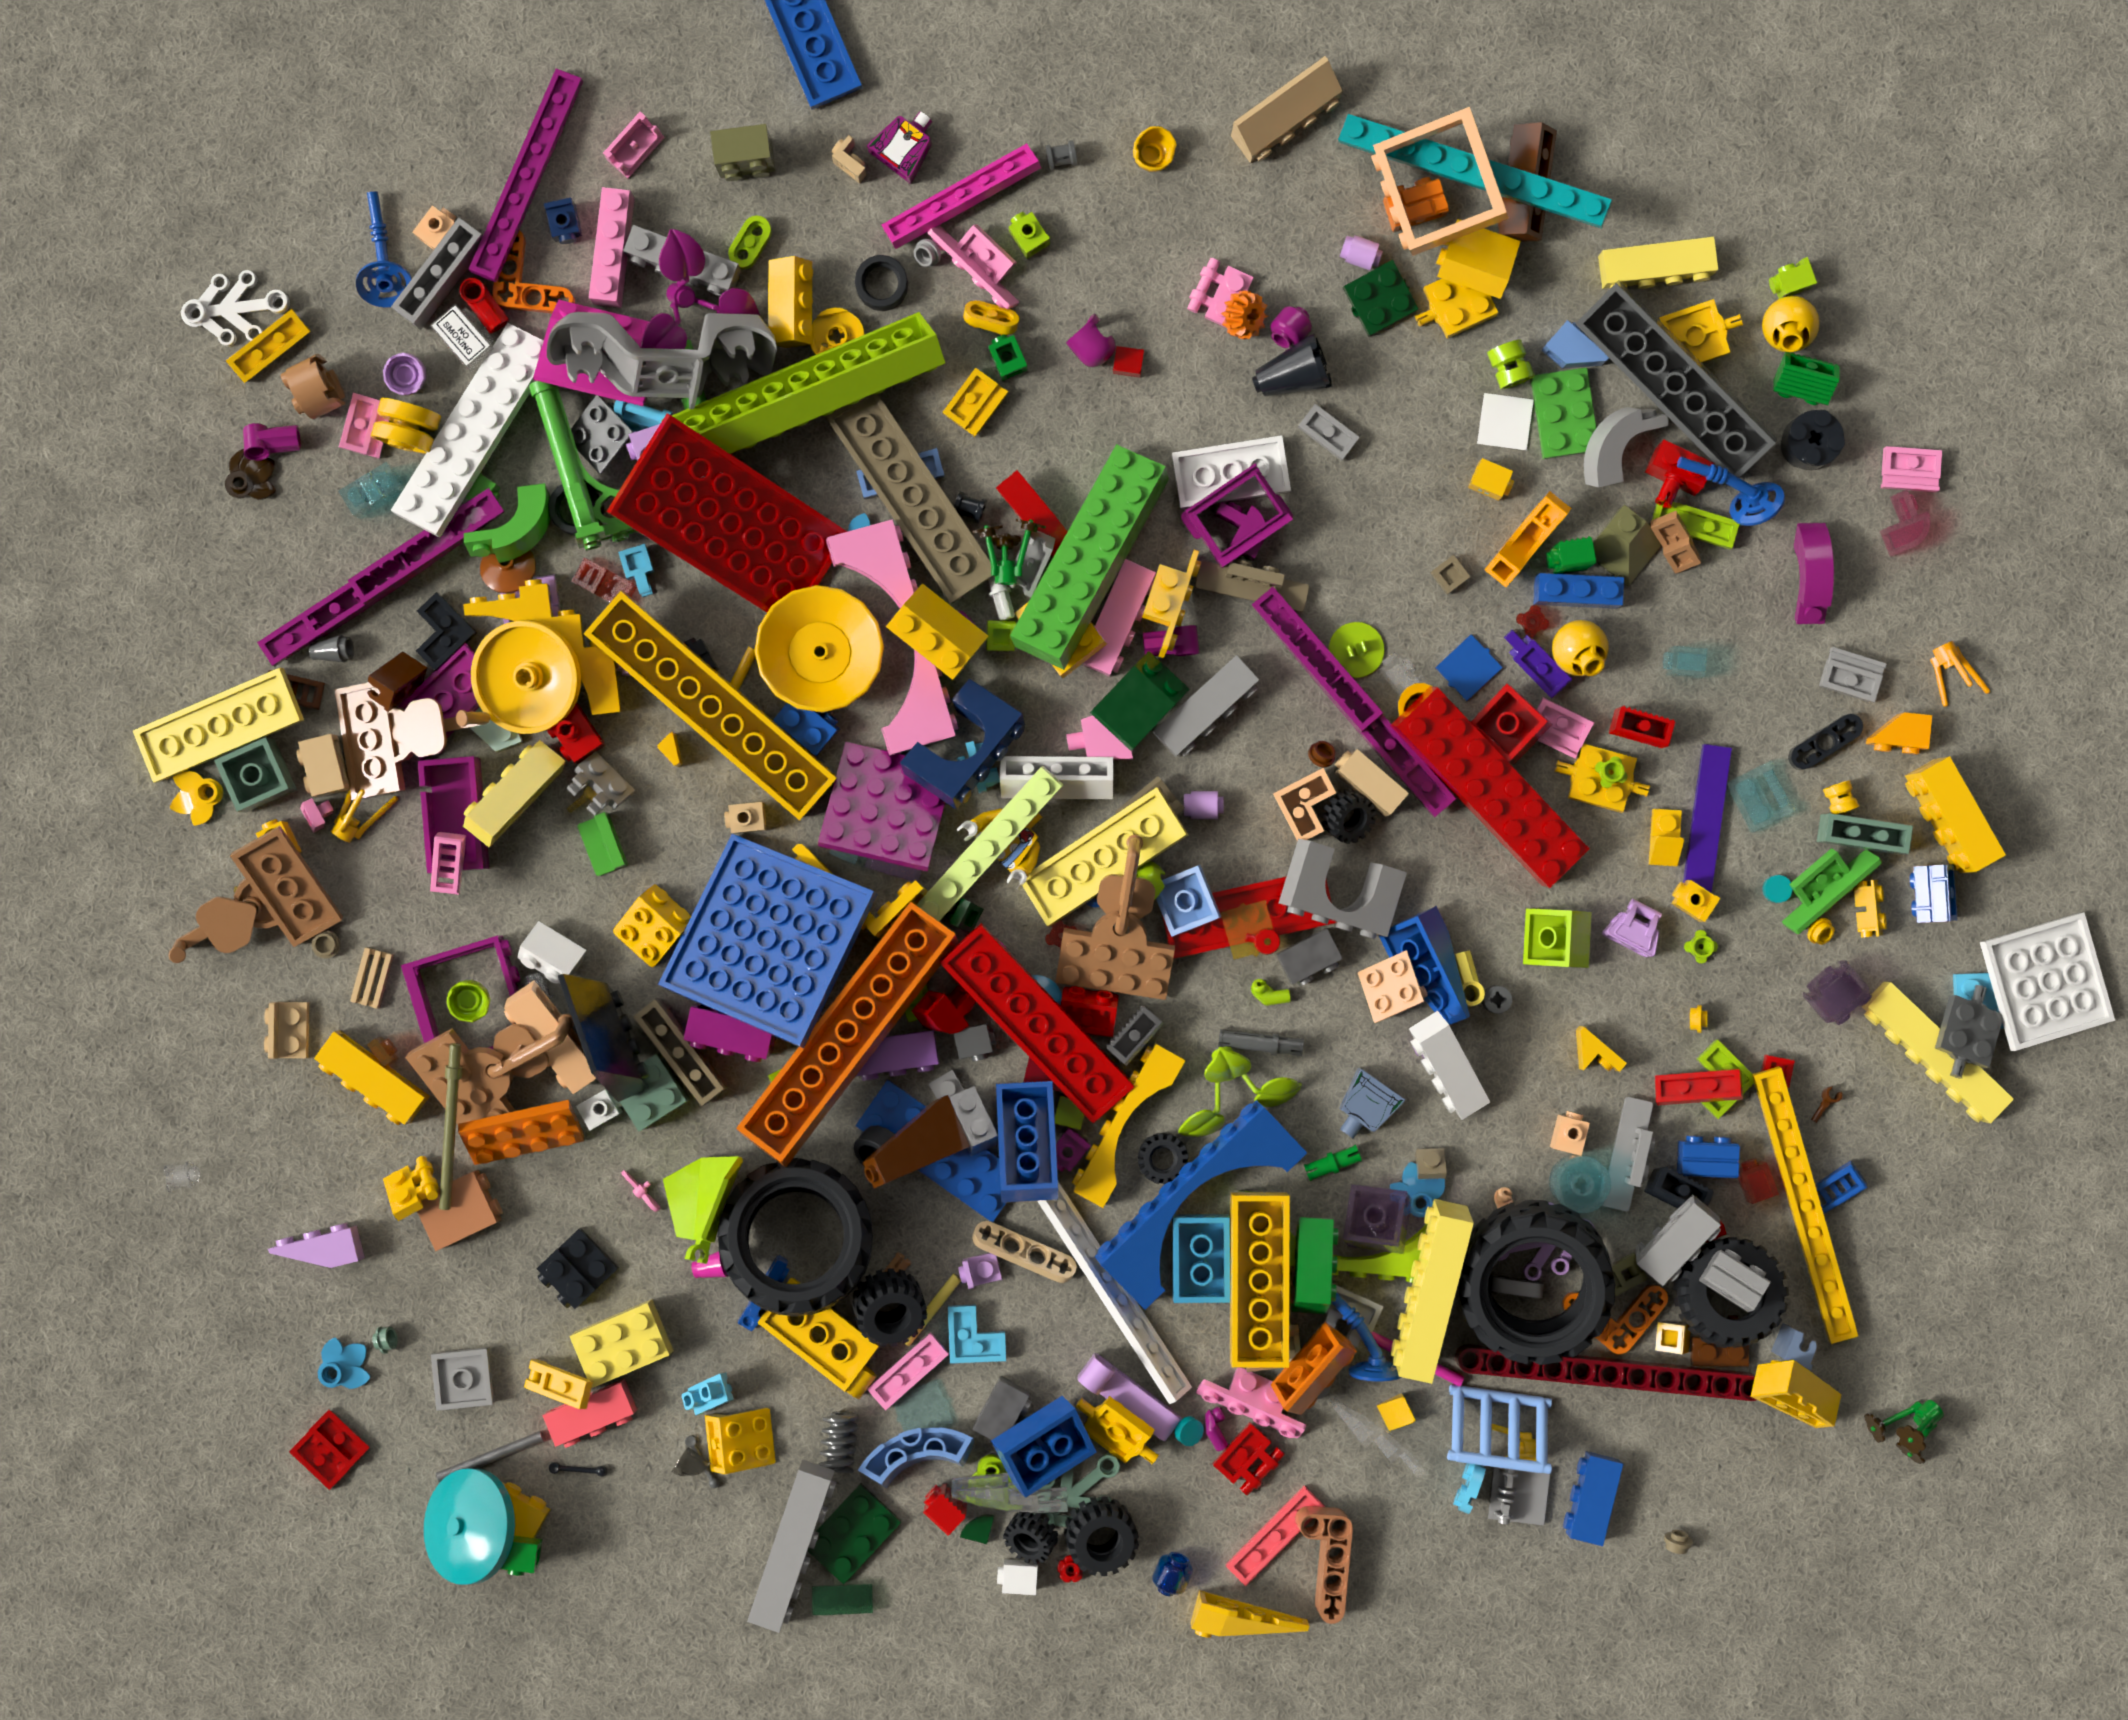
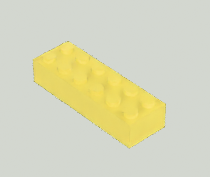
(1432, 1290)

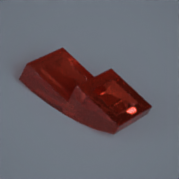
(601, 581)

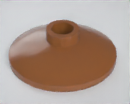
(509, 577)

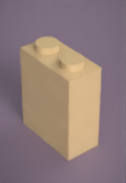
(1370, 781)

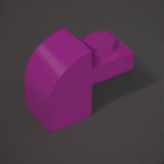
(1246, 523)

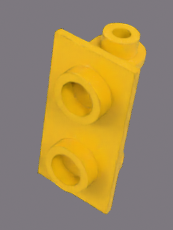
(1872, 919)

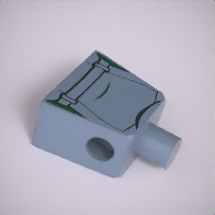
(1367, 1104)

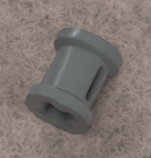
(1061, 155)

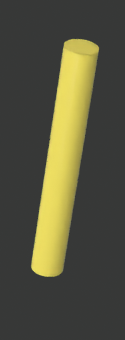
(938, 1301)

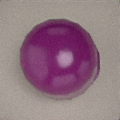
(1090, 345)

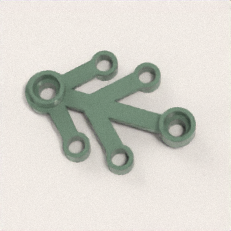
(1083, 1485)

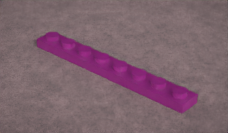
(526, 175)

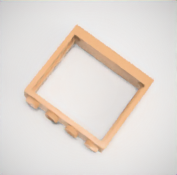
(1455, 230)

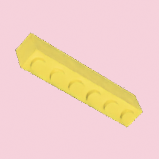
(1919, 1035)

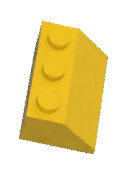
(937, 631)

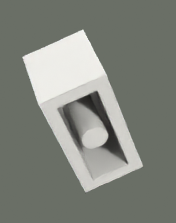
(550, 953)

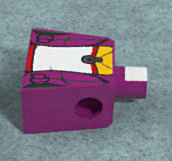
(903, 145)

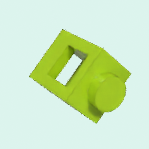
(1030, 243)
(1793, 279)

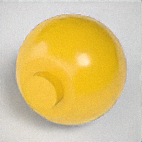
(1790, 324)
(1580, 648)

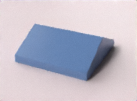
(1187, 901)

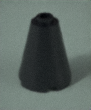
(1294, 370)

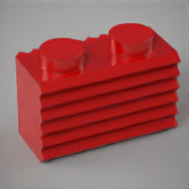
(1642, 727)
(943, 1509)

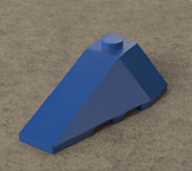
(1432, 960)

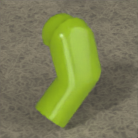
(1267, 995)

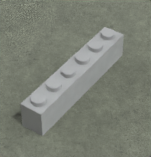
(791, 1546)

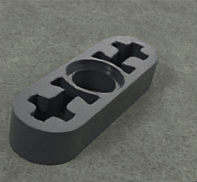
(1812, 759)

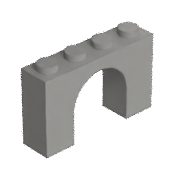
(1306, 892)

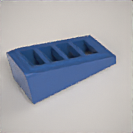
(1850, 1190)

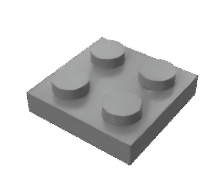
(462, 1378)

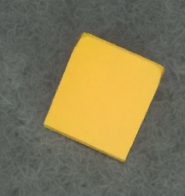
(670, 748)
(1673, 1338)
(1396, 1412)

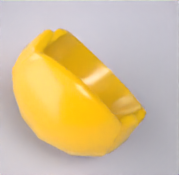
(1154, 149)

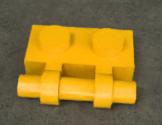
(402, 1188)

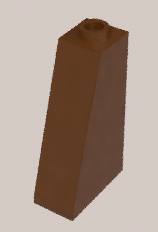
(920, 1142)

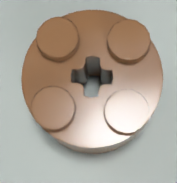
(313, 387)

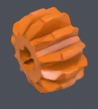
(1244, 314)

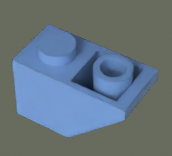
(1573, 349)

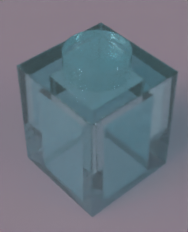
(1685, 662)

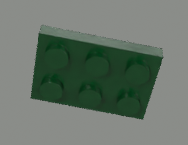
(853, 1533)

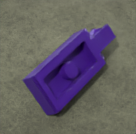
(1537, 664)

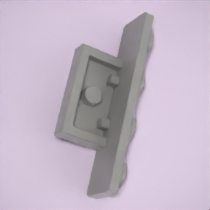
(1630, 1153)

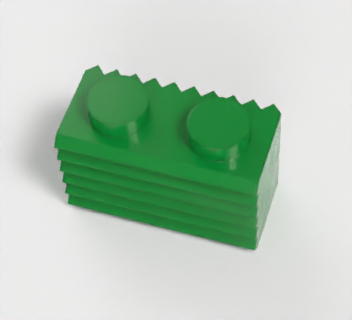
(1806, 379)
(1571, 555)

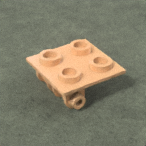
(1391, 987)

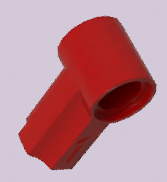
(484, 306)

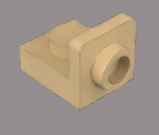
(850, 164)

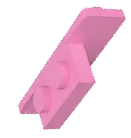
(981, 259)
(1254, 1398)

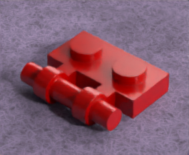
(1242, 1453)

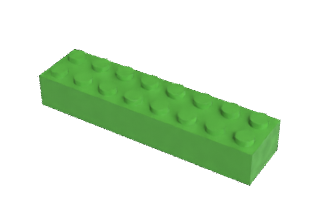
(1090, 557)

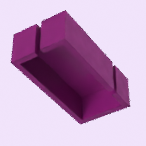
(454, 787)

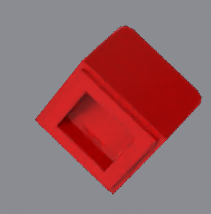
(1128, 361)

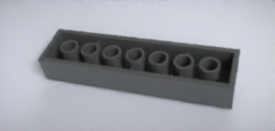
(1676, 380)

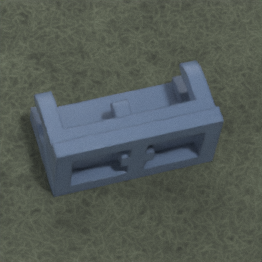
(1789, 1344)

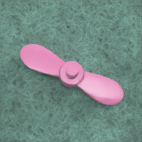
(640, 1191)

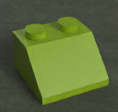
(1557, 938)

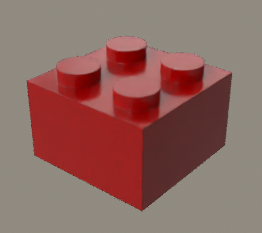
(1511, 724)

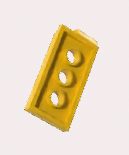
(848, 1374)

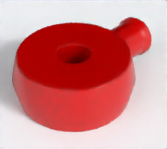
(1259, 938)

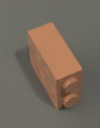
(469, 1212)

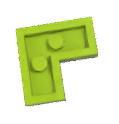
(1718, 1058)

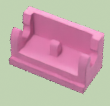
(633, 145)

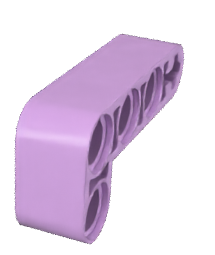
(1105, 1379)

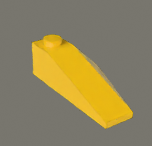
(1231, 1617)

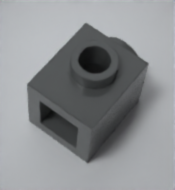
(975, 1042)

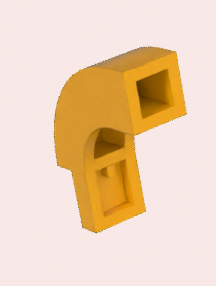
(1527, 538)

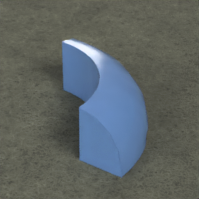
(915, 1447)

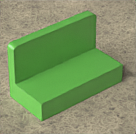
(602, 844)

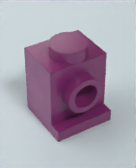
(1078, 1145)

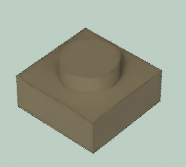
(1450, 574)
(1431, 1163)

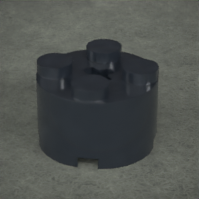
(1810, 424)

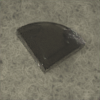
(690, 1464)

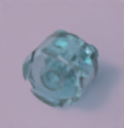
(1593, 1191)

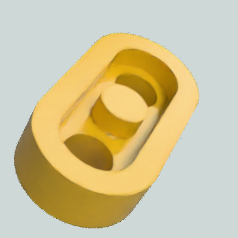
(991, 317)

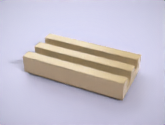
(361, 975)

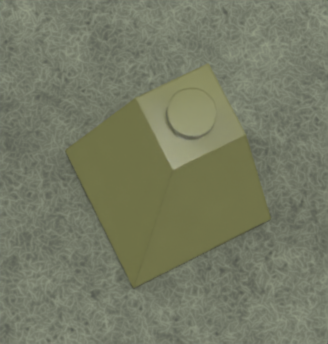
(1625, 545)

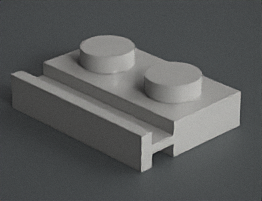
(1852, 675)

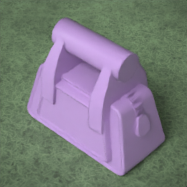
(1633, 933)

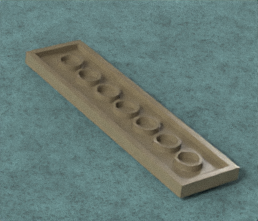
(912, 496)

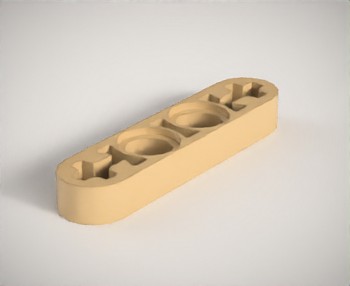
(1022, 1256)

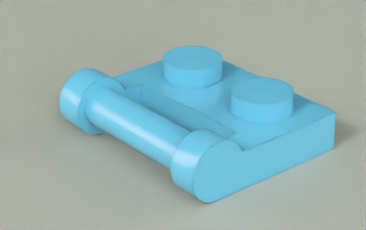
(638, 416)

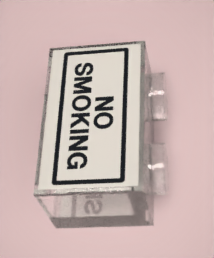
(463, 337)

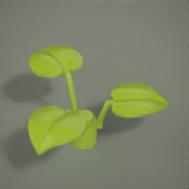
(1226, 1067)

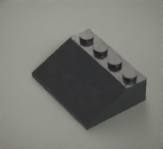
(605, 1036)

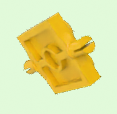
(1456, 307)
(1702, 330)
(1586, 781)
(1118, 1429)

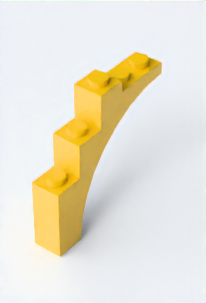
(534, 604)

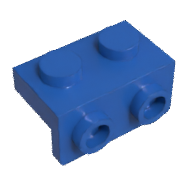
(808, 727)

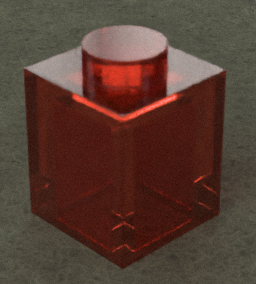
(1756, 1181)

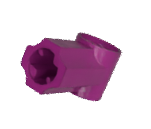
(262, 441)
(1185, 644)

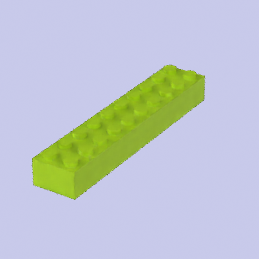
(817, 385)

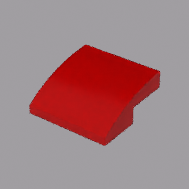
(329, 1449)

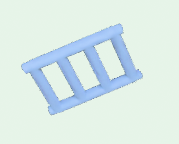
(1484, 1457)

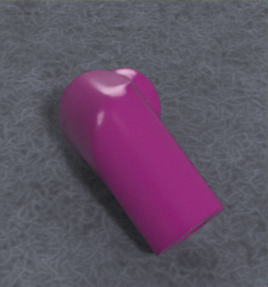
(1212, 1429)

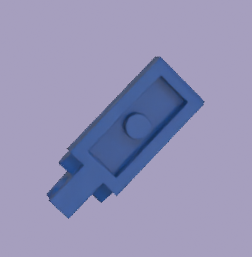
(751, 1313)

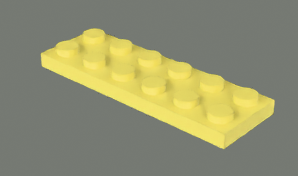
(218, 725)
(1076, 871)

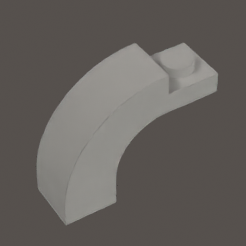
(1609, 440)

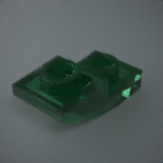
(842, 1599)

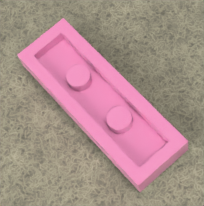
(908, 1371)

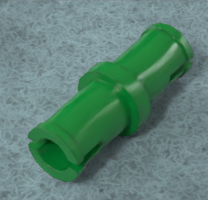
(1332, 1162)

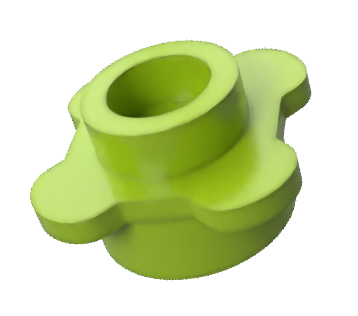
(1618, 769)
(1708, 946)

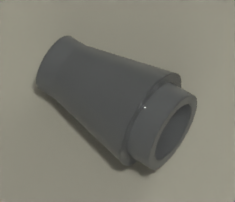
(333, 649)

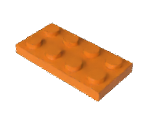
(521, 1132)

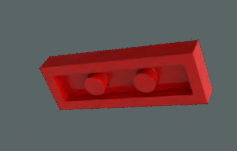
(1698, 1087)

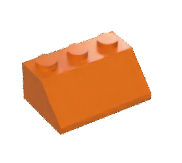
(1313, 1369)

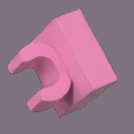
(315, 814)

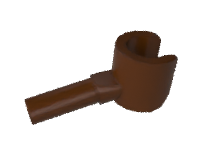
(1826, 1102)

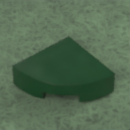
(978, 1529)

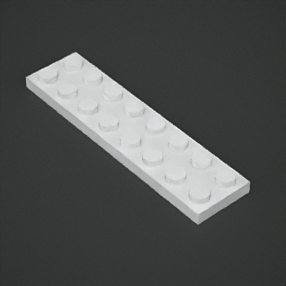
(471, 432)

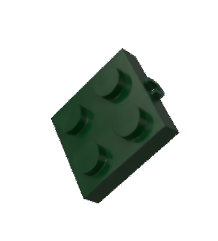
(1380, 298)

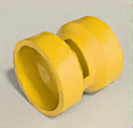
(1844, 803)

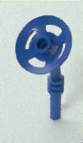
(386, 269)
(1753, 497)
(1376, 1367)

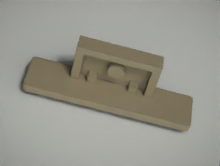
(1250, 583)

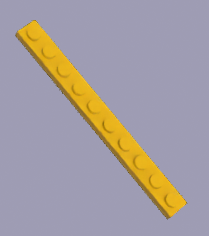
(1805, 1205)

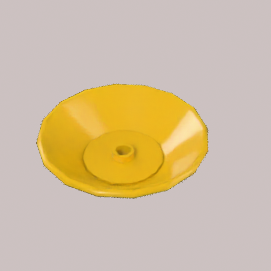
(814, 620)

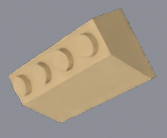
(1287, 110)

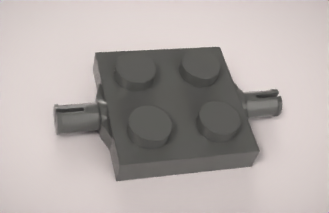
(1969, 1031)

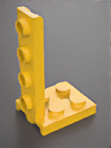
(889, 911)

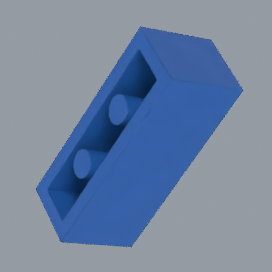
(1578, 591)
(1593, 1498)

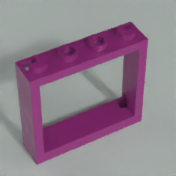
(417, 988)

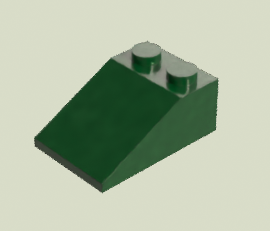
(1139, 701)

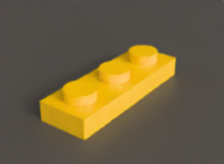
(268, 345)

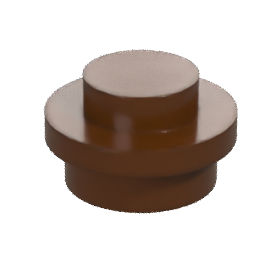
(1322, 754)

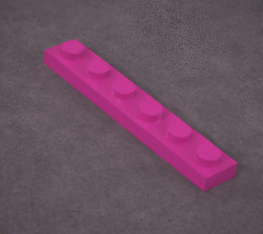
(961, 196)

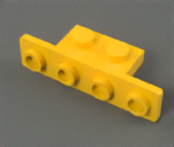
(1166, 598)

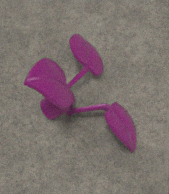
(677, 261)

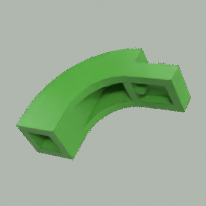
(520, 532)

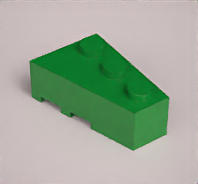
(1314, 1265)

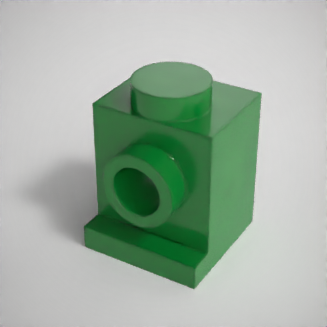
(1006, 344)

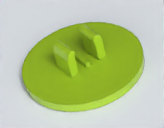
(1357, 648)

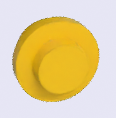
(1820, 931)
(1698, 1018)

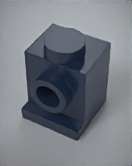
(560, 209)

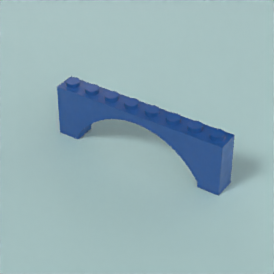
(1136, 1249)

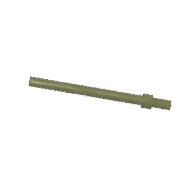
(453, 1074)

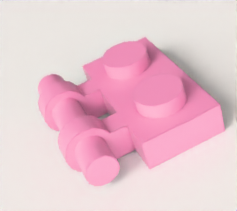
(1230, 283)

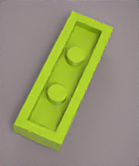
(1703, 524)

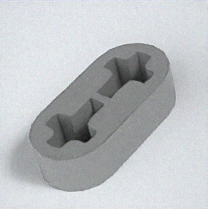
(1516, 1286)

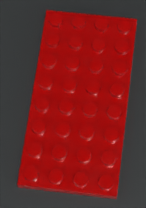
(723, 517)

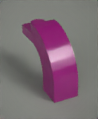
(1816, 572)

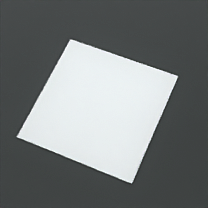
(1505, 421)

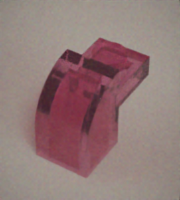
(1912, 527)

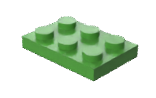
(1563, 412)

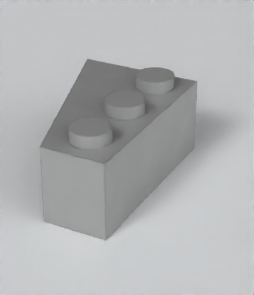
(1678, 1240)

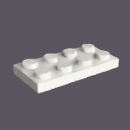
(1208, 468)

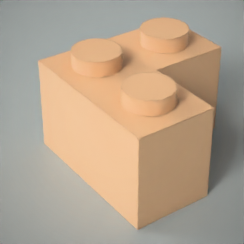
(1297, 803)

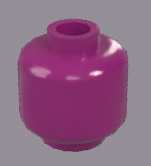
(1290, 326)

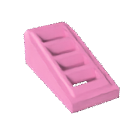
(460, 842)

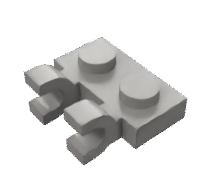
(604, 780)
(1366, 1308)

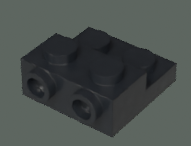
(576, 1269)

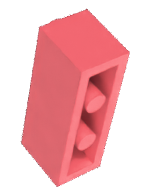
(604, 1407)

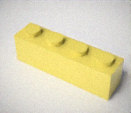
(1659, 263)
(513, 793)

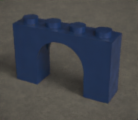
(956, 779)

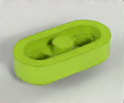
(750, 243)

